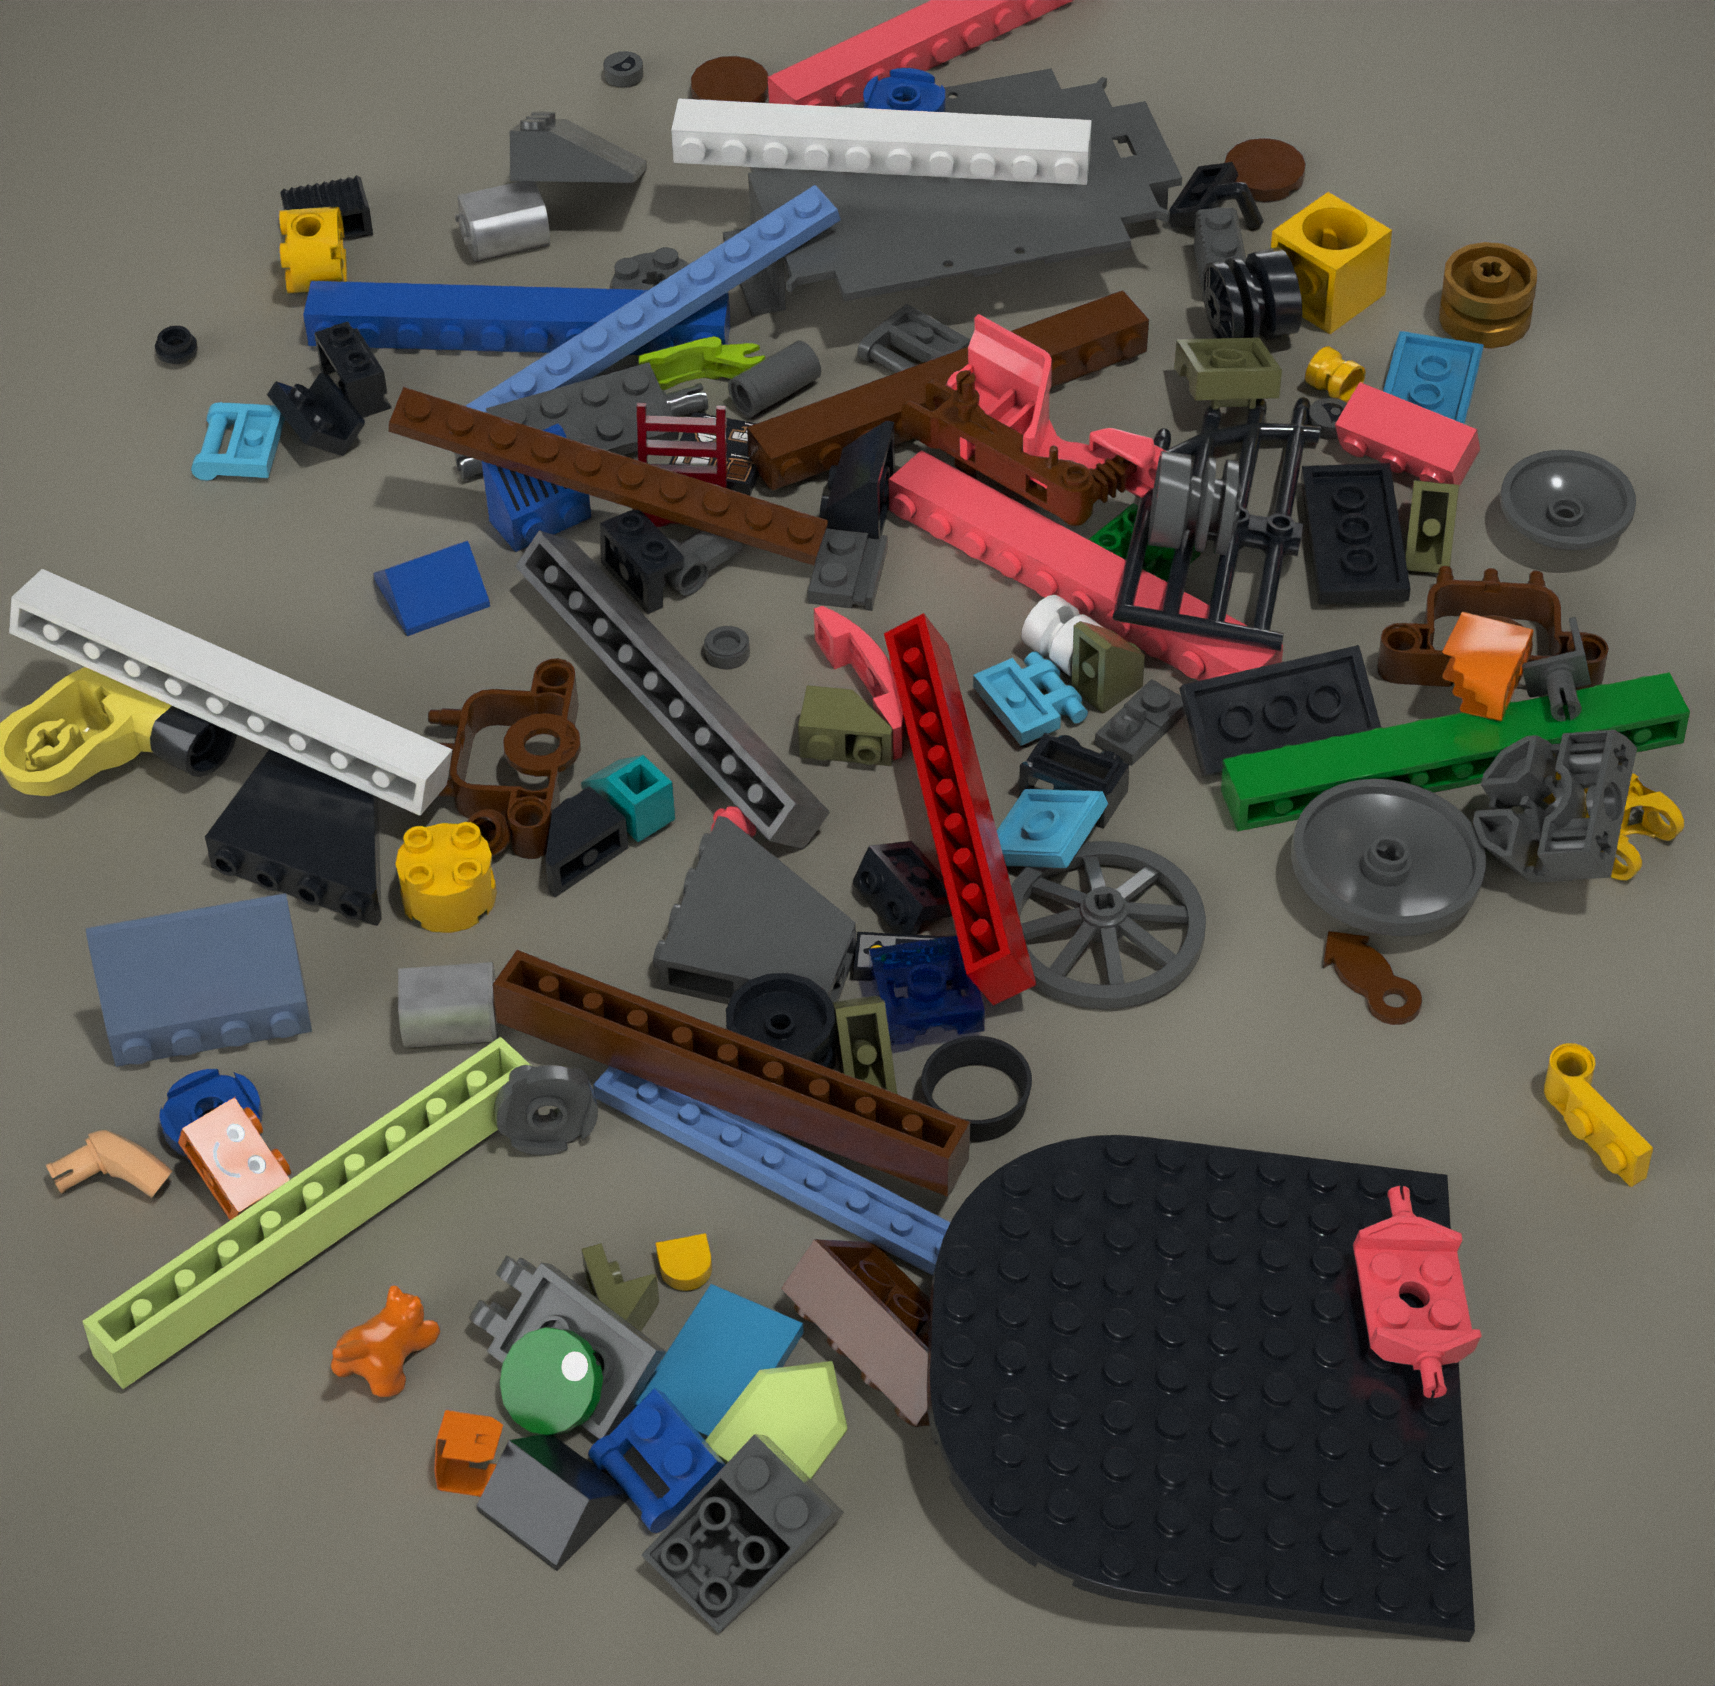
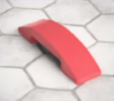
(848, 644)

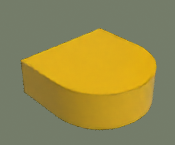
(685, 1261)

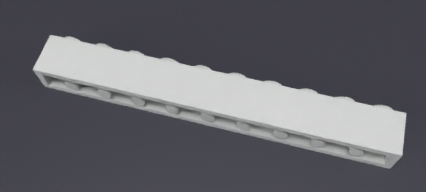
(882, 141)
(230, 691)

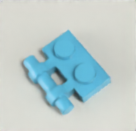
(1021, 705)

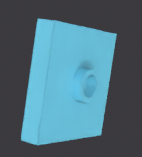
(1049, 826)

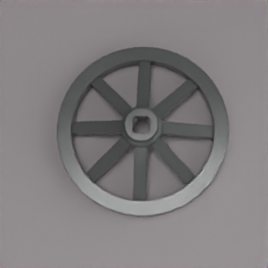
(1106, 917)

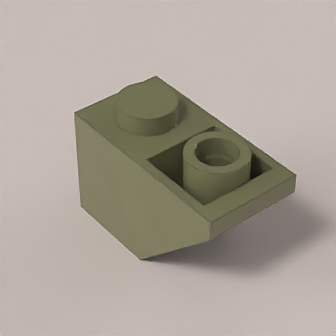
(842, 728)

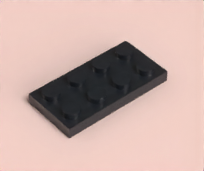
(1355, 533)
(1279, 706)

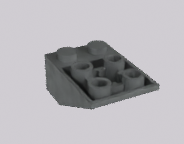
(742, 1532)

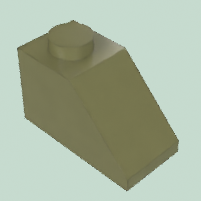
(1431, 526)
(1104, 666)
(864, 1041)

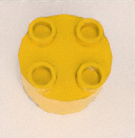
(312, 247)
(446, 876)

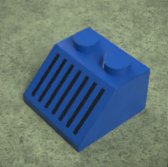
(525, 504)

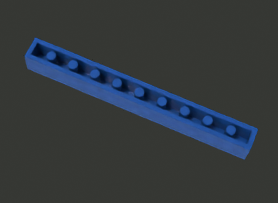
(487, 315)

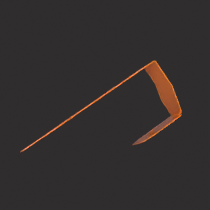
(458, 1448)

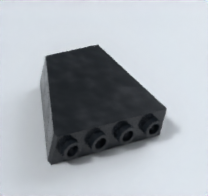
(303, 838)

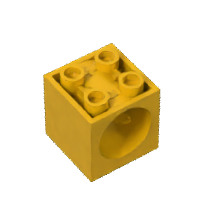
(1336, 258)

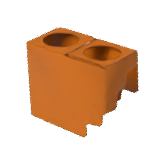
(1486, 663)

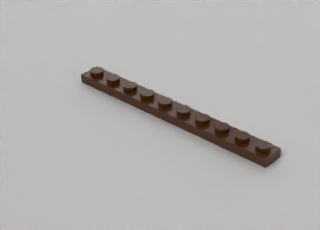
(608, 476)

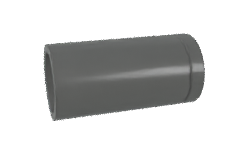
(774, 378)

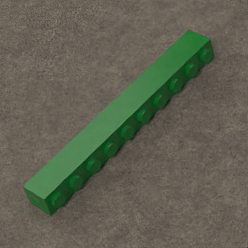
(1442, 750)

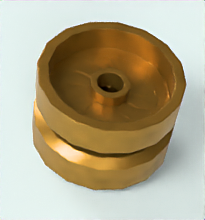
(1488, 294)

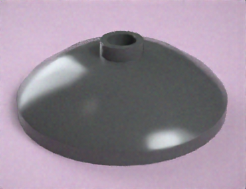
(1568, 499)

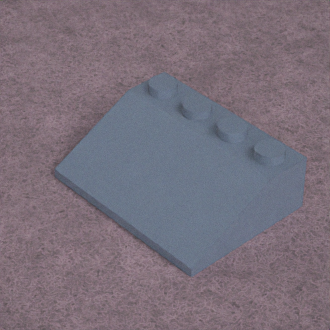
(199, 980)

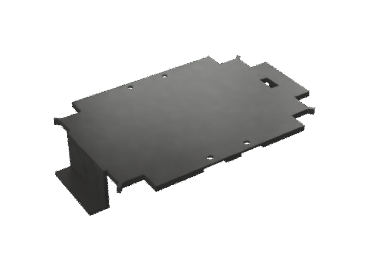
(907, 227)

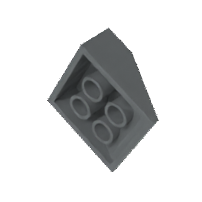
(565, 152)

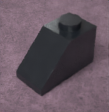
(582, 839)

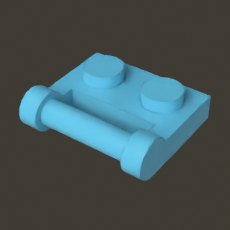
(251, 443)

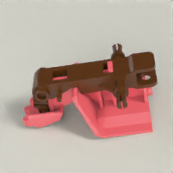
(1001, 427)

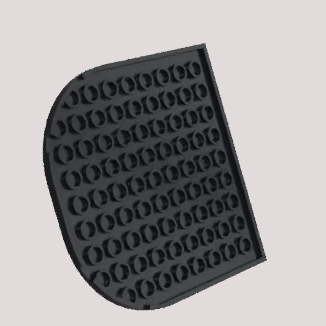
(1178, 1392)

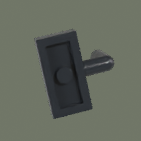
(1207, 189)

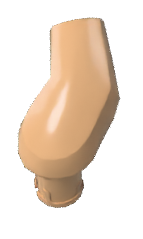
(111, 1155)

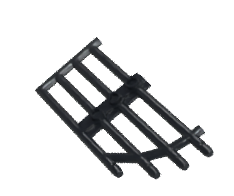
(1274, 535)

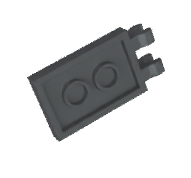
(558, 1302)

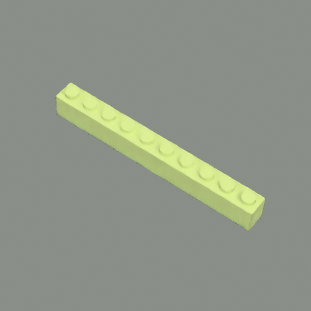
(300, 1218)

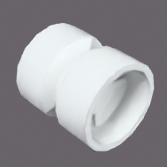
(1050, 630)

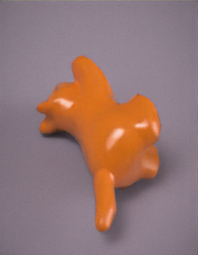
(384, 1342)

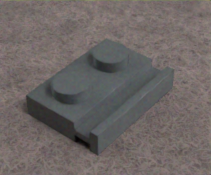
(847, 569)

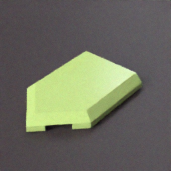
(794, 1408)

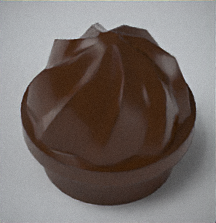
(493, 829)

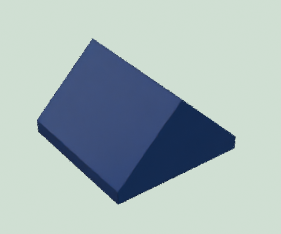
(434, 588)

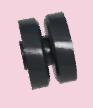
(786, 1014)

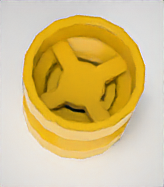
(1334, 374)

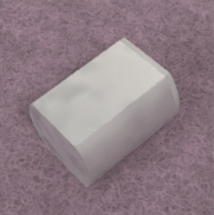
(503, 220)
(447, 1005)

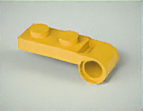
(1591, 1116)

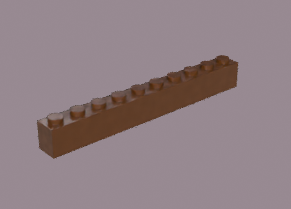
(815, 435)
(733, 1072)

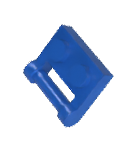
(670, 1449)

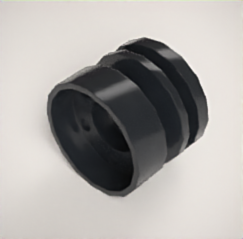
(1253, 296)

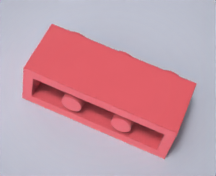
(1406, 436)

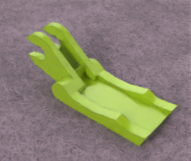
(700, 360)

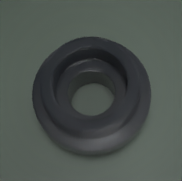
(175, 345)

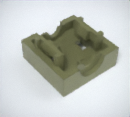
(1228, 370)

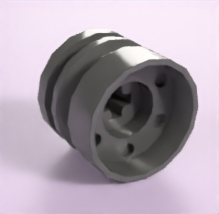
(1194, 503)

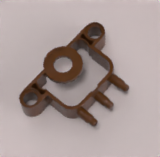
(1408, 648)
(546, 709)

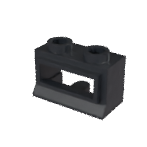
(360, 374)
(1073, 767)

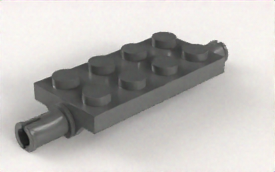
(598, 411)

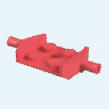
(1421, 1260)

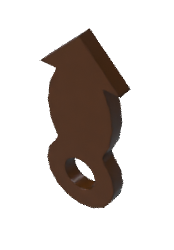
(1371, 975)

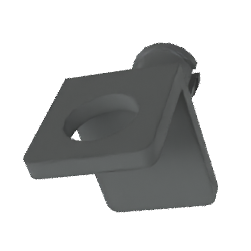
(1559, 677)

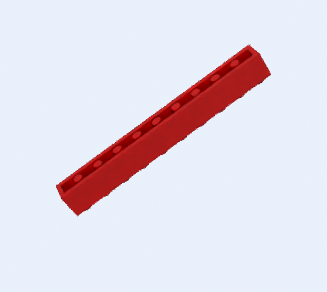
(959, 812)

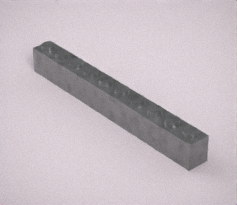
(673, 691)

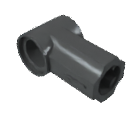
(701, 554)

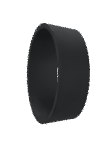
(987, 1052)

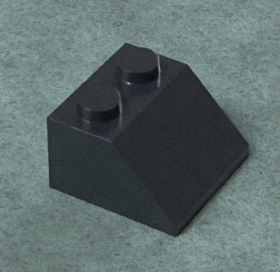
(861, 484)

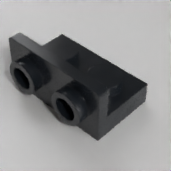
(319, 414)
(638, 557)
(902, 886)

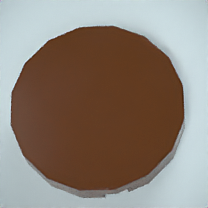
(730, 80)
(1268, 167)

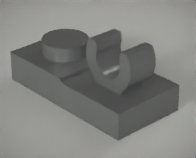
(1141, 722)

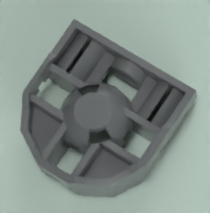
(1561, 833)

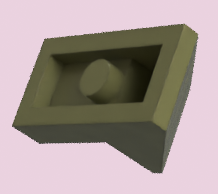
(631, 1299)

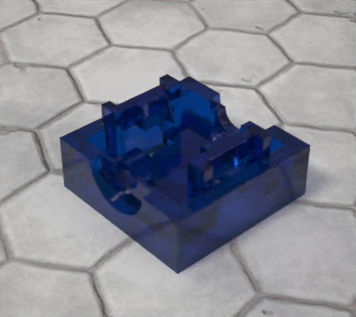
(924, 971)

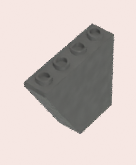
(750, 919)

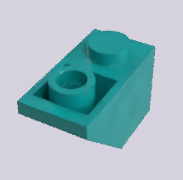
(637, 792)

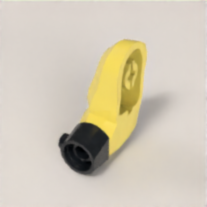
(97, 725)

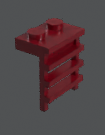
(712, 474)

